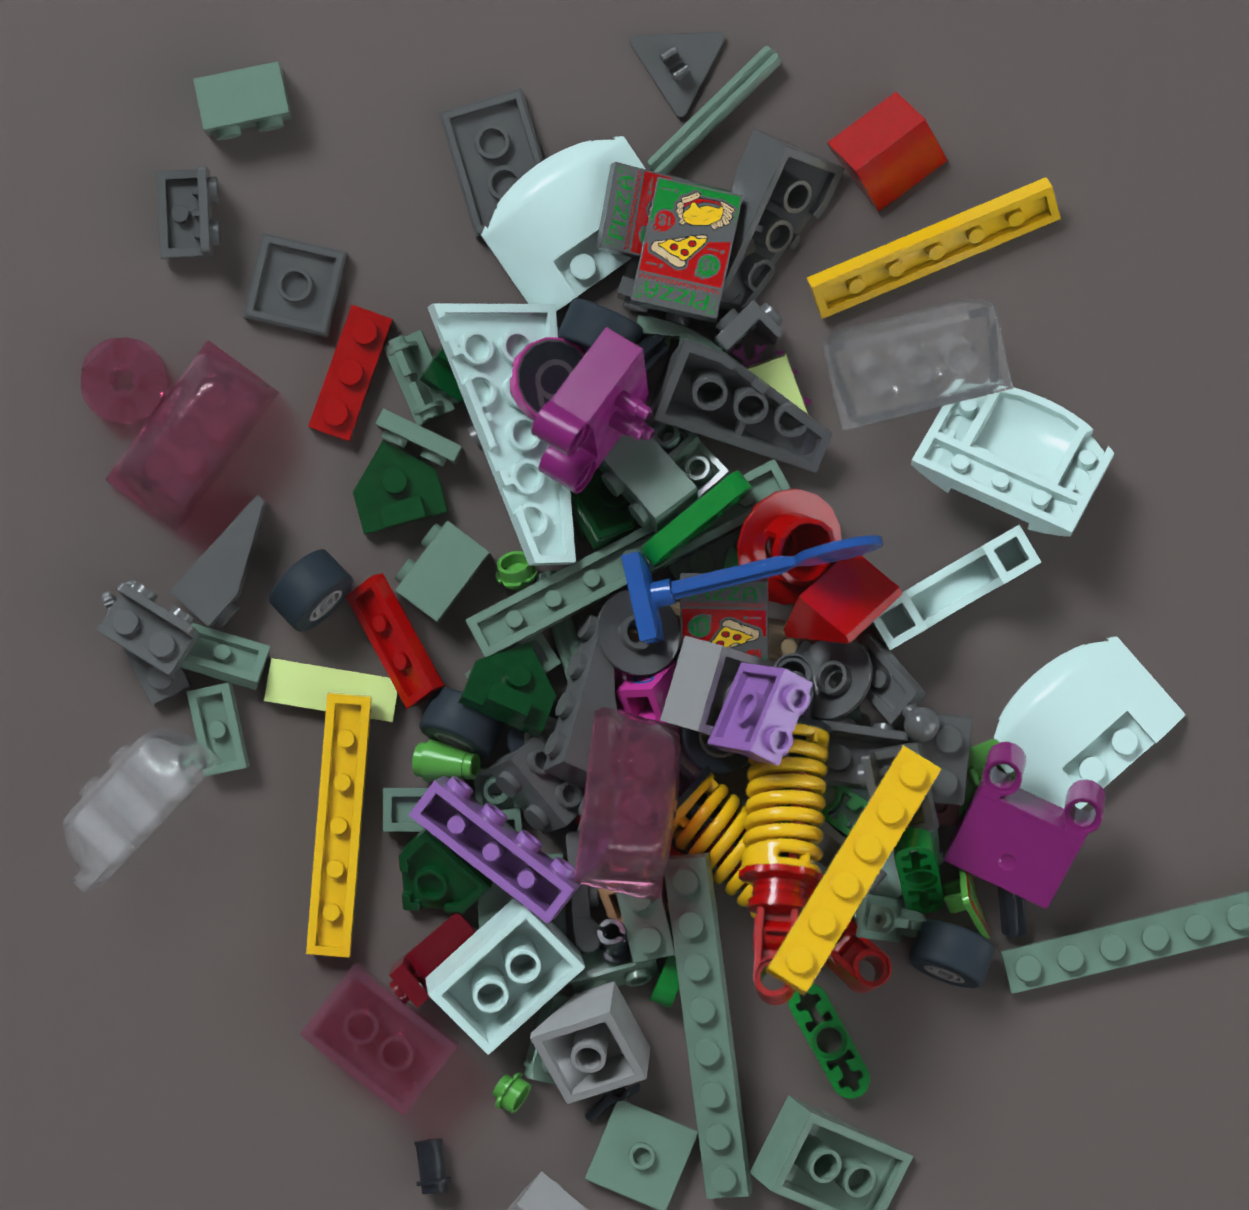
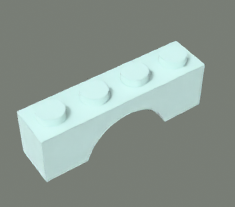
(956, 587)

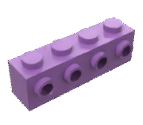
(495, 848)

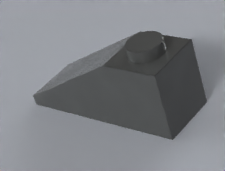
(221, 572)

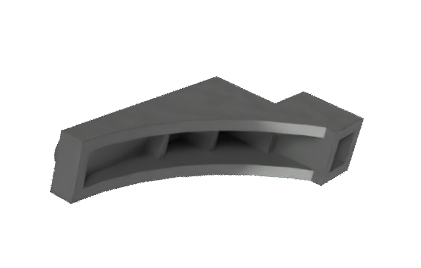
(588, 689)

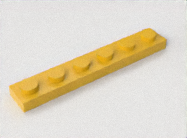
(934, 247)
(339, 824)
(853, 870)

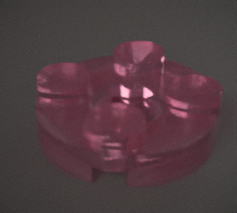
(124, 355)

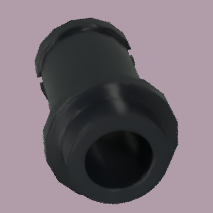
(614, 941)
(431, 1166)

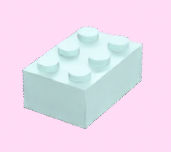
(504, 974)

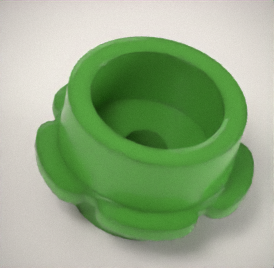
(514, 571)
(511, 1092)

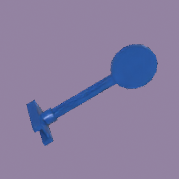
(650, 596)

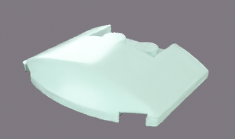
(552, 221)
(1016, 457)
(1085, 718)

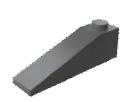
(780, 195)
(729, 403)

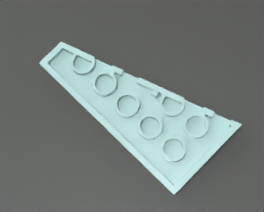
(481, 351)

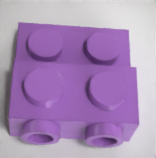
(761, 713)

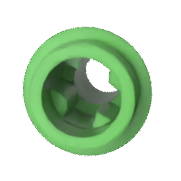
(438, 759)

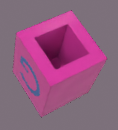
(646, 693)

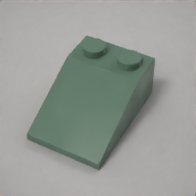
(828, 1161)

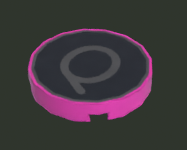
(541, 371)

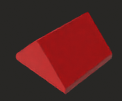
(888, 150)
(842, 602)

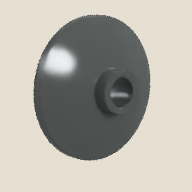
(630, 656)
(829, 664)

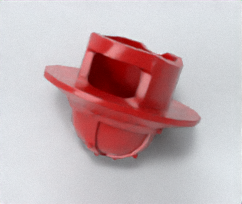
(784, 527)

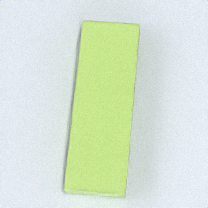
(308, 687)

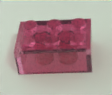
(379, 1038)

